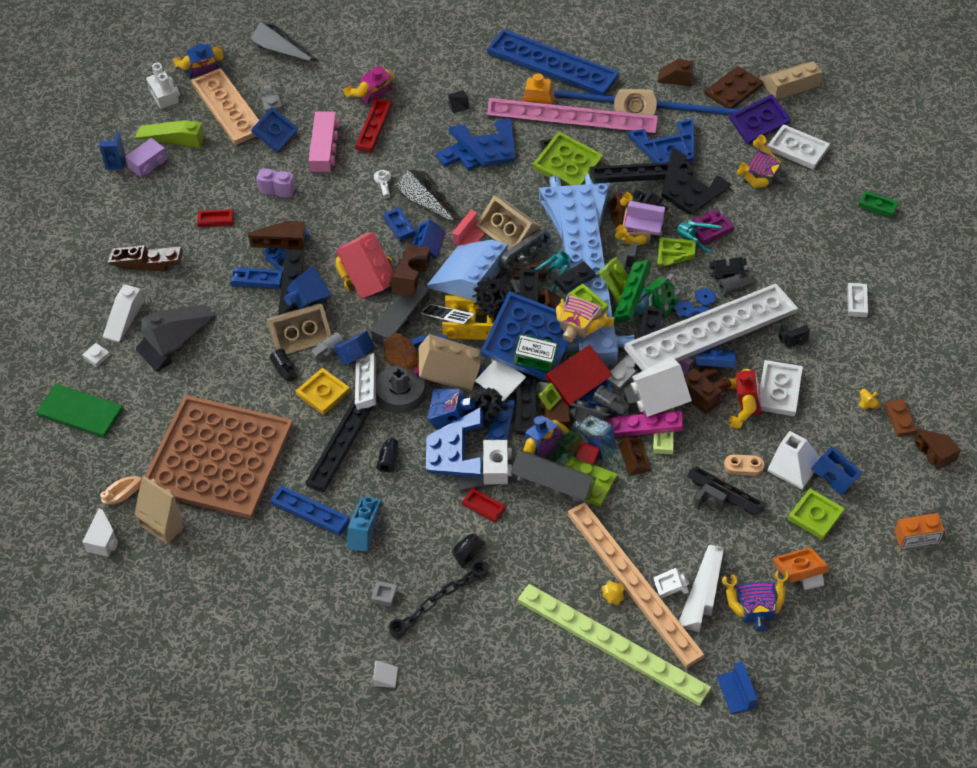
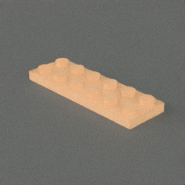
(226, 105)

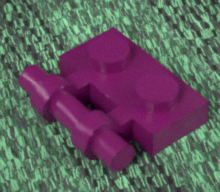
(707, 235)

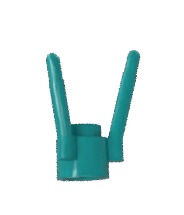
(688, 231)
(559, 262)

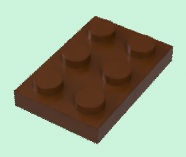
(733, 88)

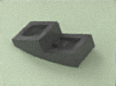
(629, 255)

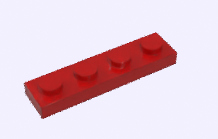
(373, 125)

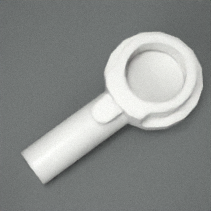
(383, 177)

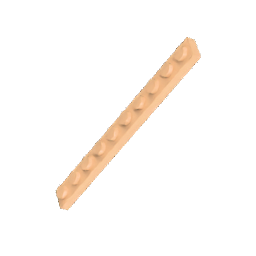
(636, 585)

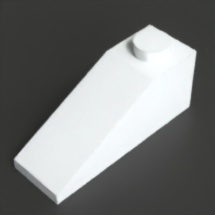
(123, 312)

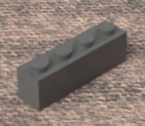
(400, 315)
(553, 475)

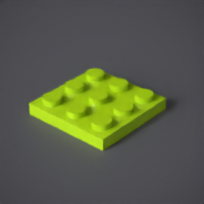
(567, 160)

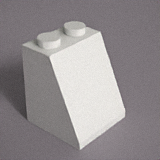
(660, 387)

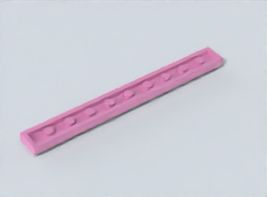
(572, 115)

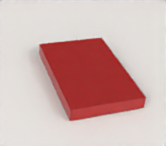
(578, 375)

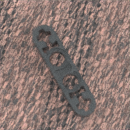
(505, 260)

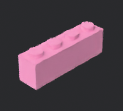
(322, 142)

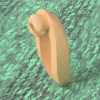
(120, 490)

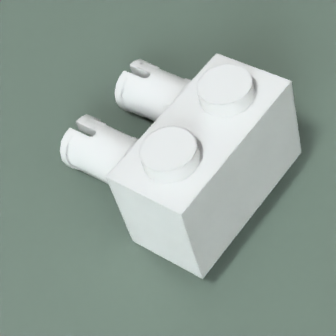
(162, 87)

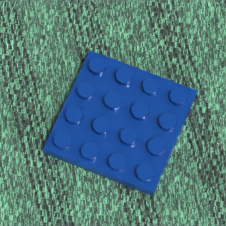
(523, 317)

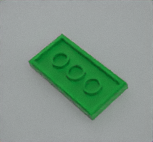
(79, 410)

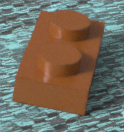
(900, 418)

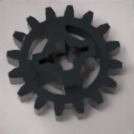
(649, 198)
(490, 297)
(490, 403)

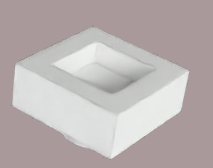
(96, 355)

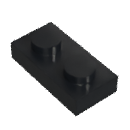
(574, 277)

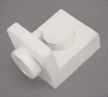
(671, 582)

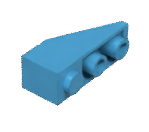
(363, 524)

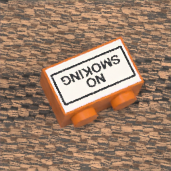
(919, 530)

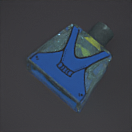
(598, 434)

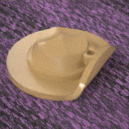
(635, 101)

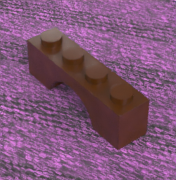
(405, 276)

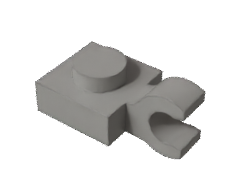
(270, 100)

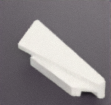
(703, 590)

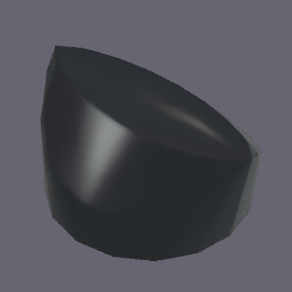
(467, 549)

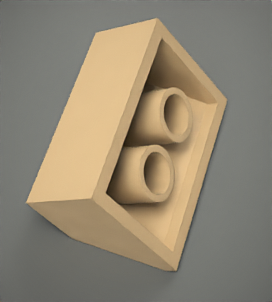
(792, 80)
(506, 222)
(299, 328)
(448, 362)

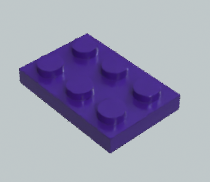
(759, 118)

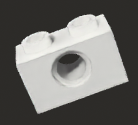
(494, 452)

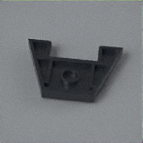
(684, 189)

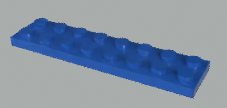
(553, 62)

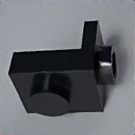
(794, 337)

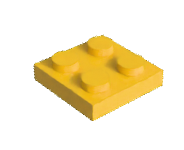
(322, 391)

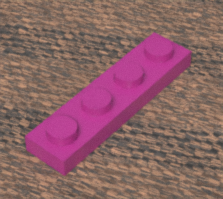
(642, 425)

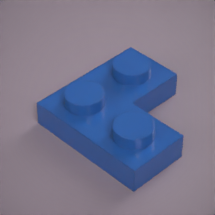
(457, 153)

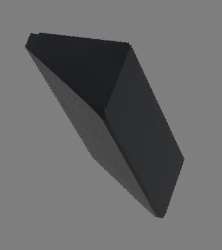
(152, 356)

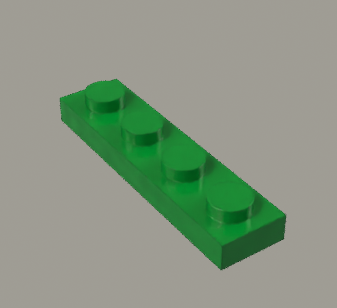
(632, 291)

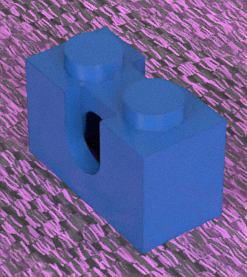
(827, 468)

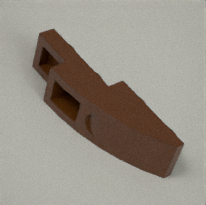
(142, 259)

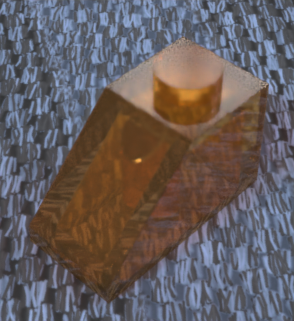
(400, 351)

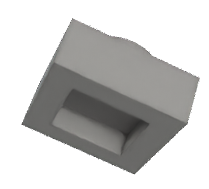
(384, 593)

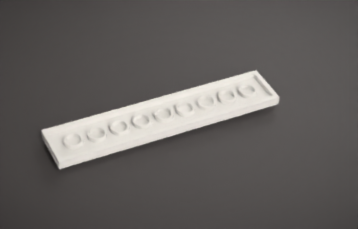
(712, 327)

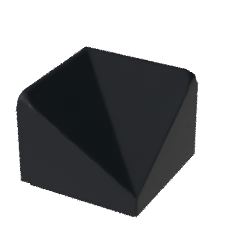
(458, 101)

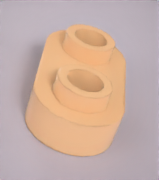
(744, 465)

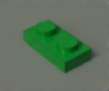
(878, 204)

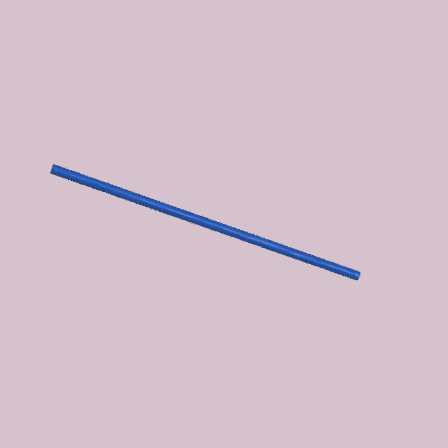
(660, 104)

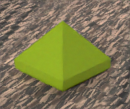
(550, 396)

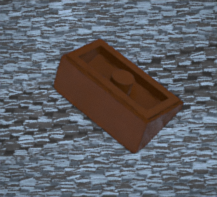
(634, 456)

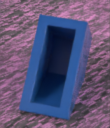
(354, 348)

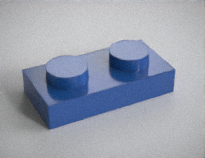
(399, 224)

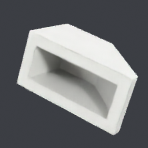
(100, 536)

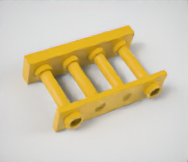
(468, 330)

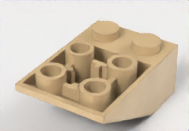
(158, 510)

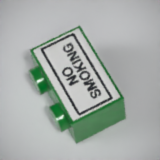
(535, 353)

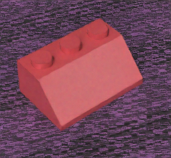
(366, 264)

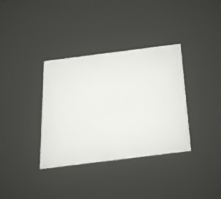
(501, 378)

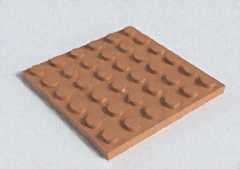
(219, 455)

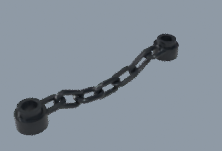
(398, 623)

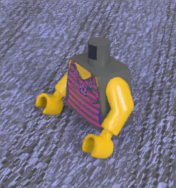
(763, 167)

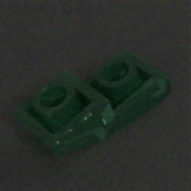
(566, 448)

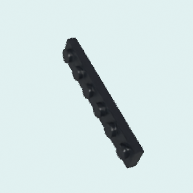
(633, 172)
(337, 447)

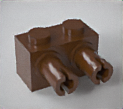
(703, 392)

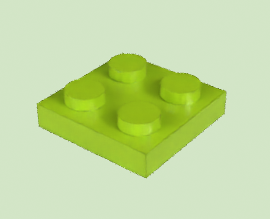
(816, 514)

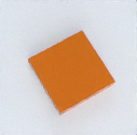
(800, 564)

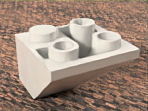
(794, 460)

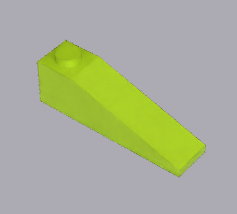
(177, 133)

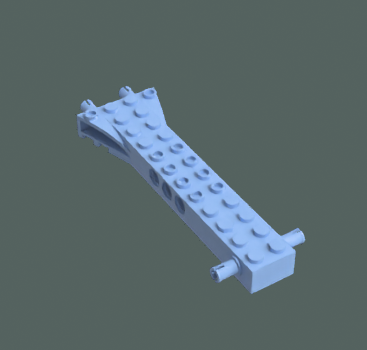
(577, 217)

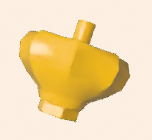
(868, 400)
(613, 592)

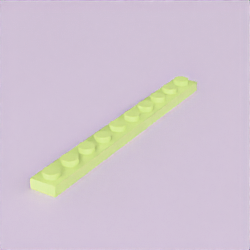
(614, 645)

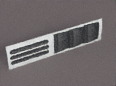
(447, 313)

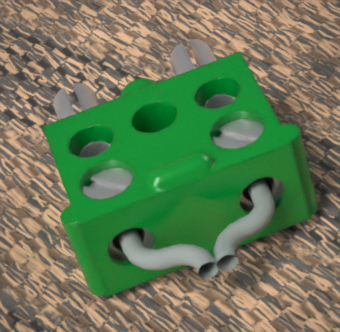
(662, 294)

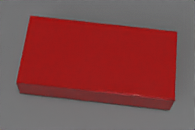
(215, 218)
(483, 505)

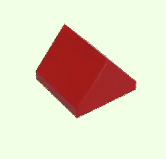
(587, 453)

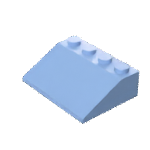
(467, 267)

